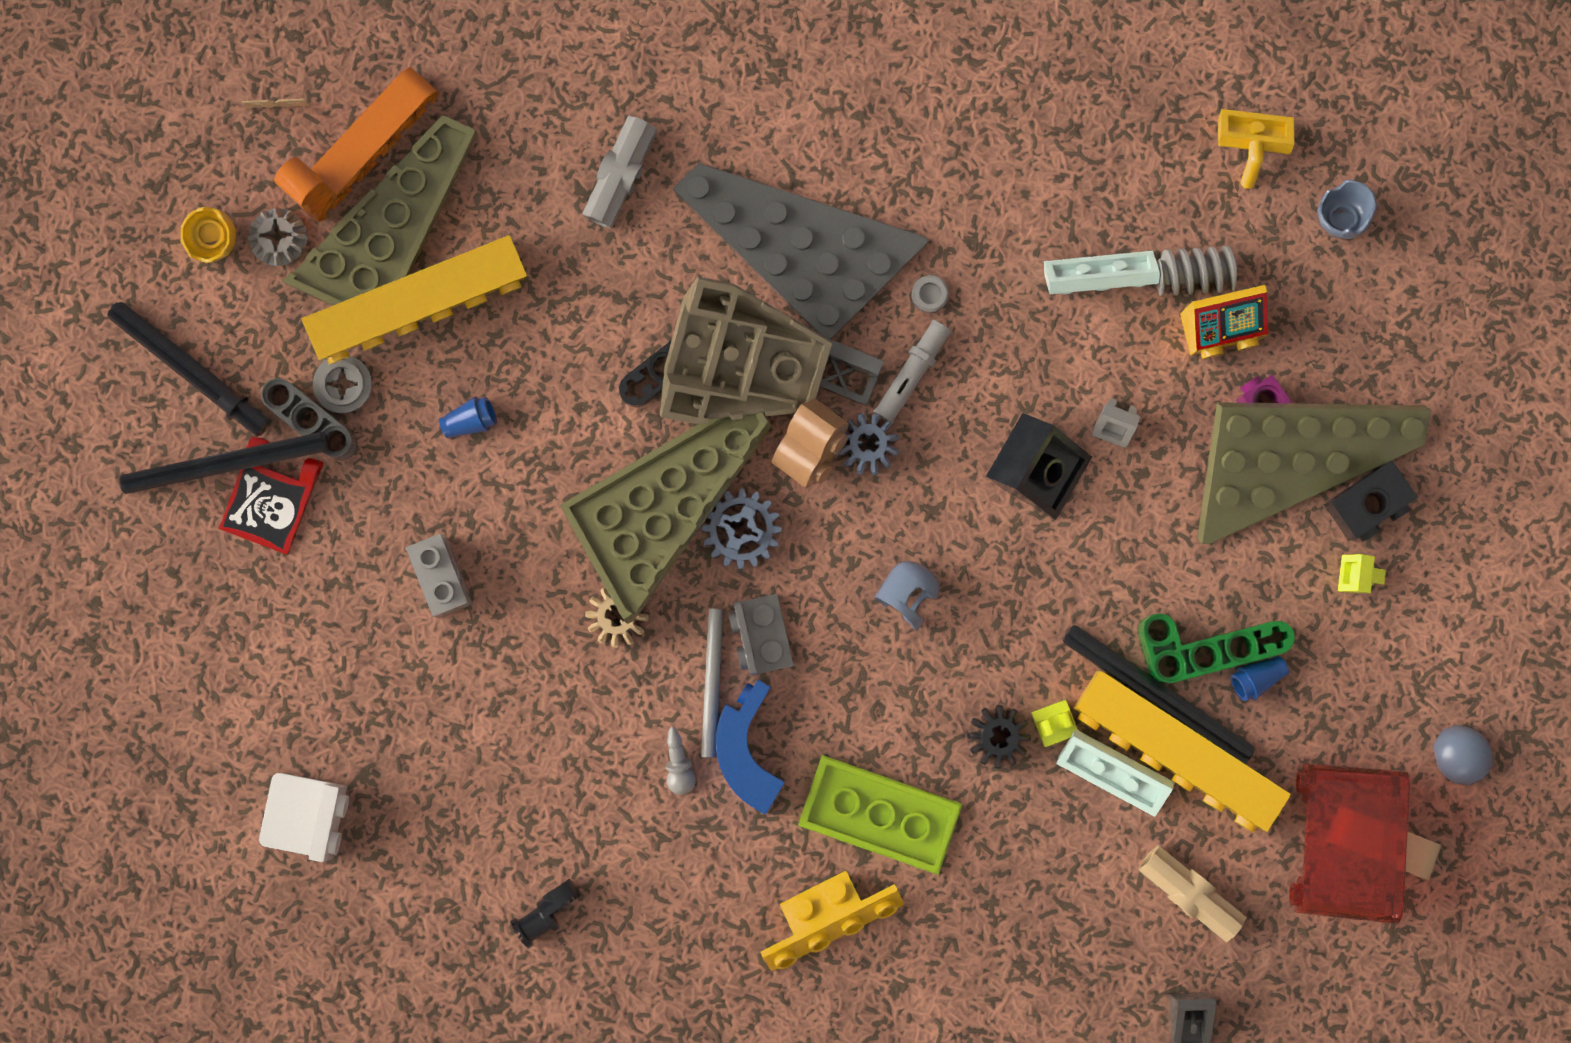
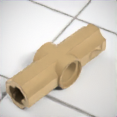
(1192, 893)

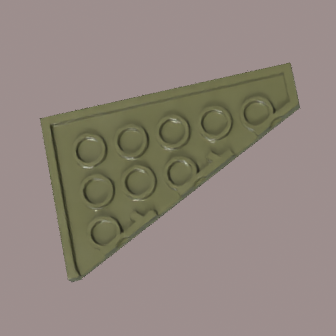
(653, 507)

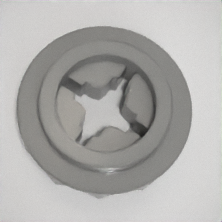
(288, 248)
(330, 396)

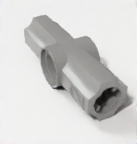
(619, 171)

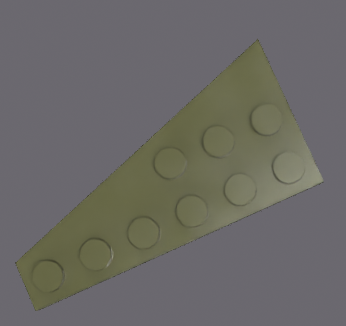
(391, 223)

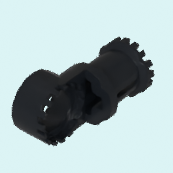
(542, 917)

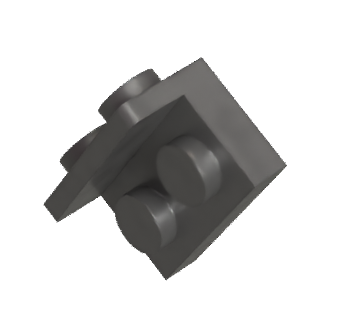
(762, 635)

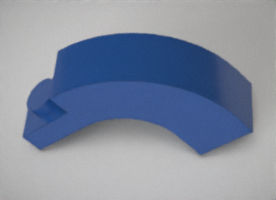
(737, 765)

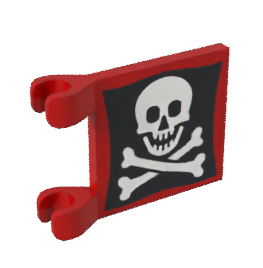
(268, 504)

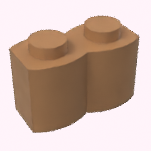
(810, 443)

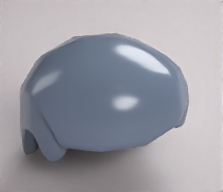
(1358, 203)
(1463, 754)

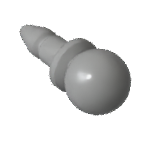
(680, 778)

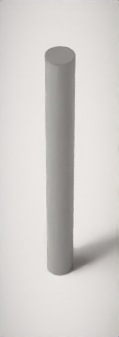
(712, 682)

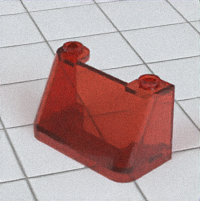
(1353, 843)

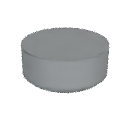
(929, 294)

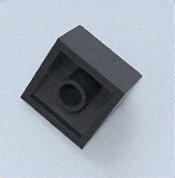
(1039, 465)

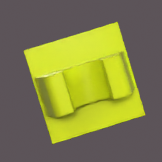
(1359, 574)
(1054, 723)

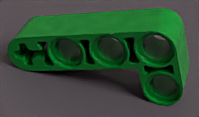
(1217, 645)

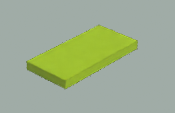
(880, 814)

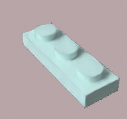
(1101, 272)
(1115, 773)

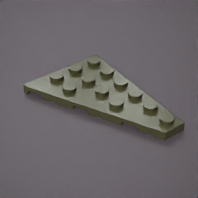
(1288, 452)

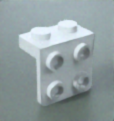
(304, 816)

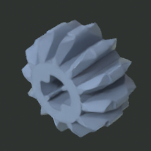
(869, 457)

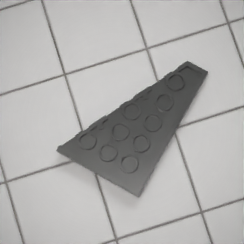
(808, 252)

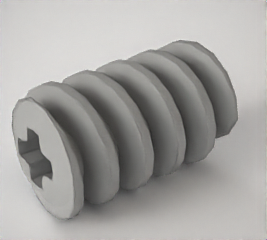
(1197, 269)

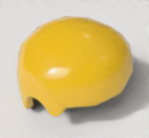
(206, 226)

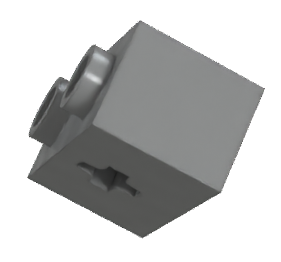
(439, 575)

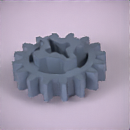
(748, 513)

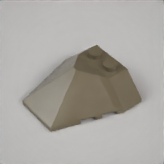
(738, 357)

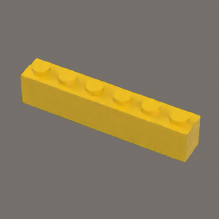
(413, 299)
(1181, 751)

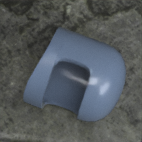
(901, 583)

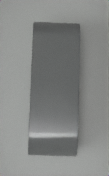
(298, 406)

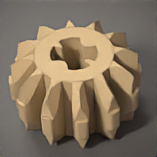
(608, 625)

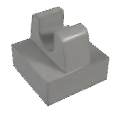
(1116, 424)

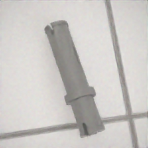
(919, 361)

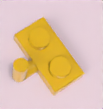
(1258, 134)

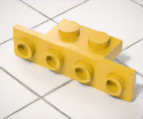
(826, 915)

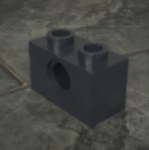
(1387, 486)

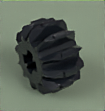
(986, 732)

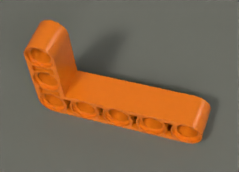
(358, 147)

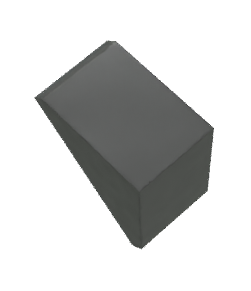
(1191, 1017)

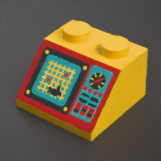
(1226, 321)

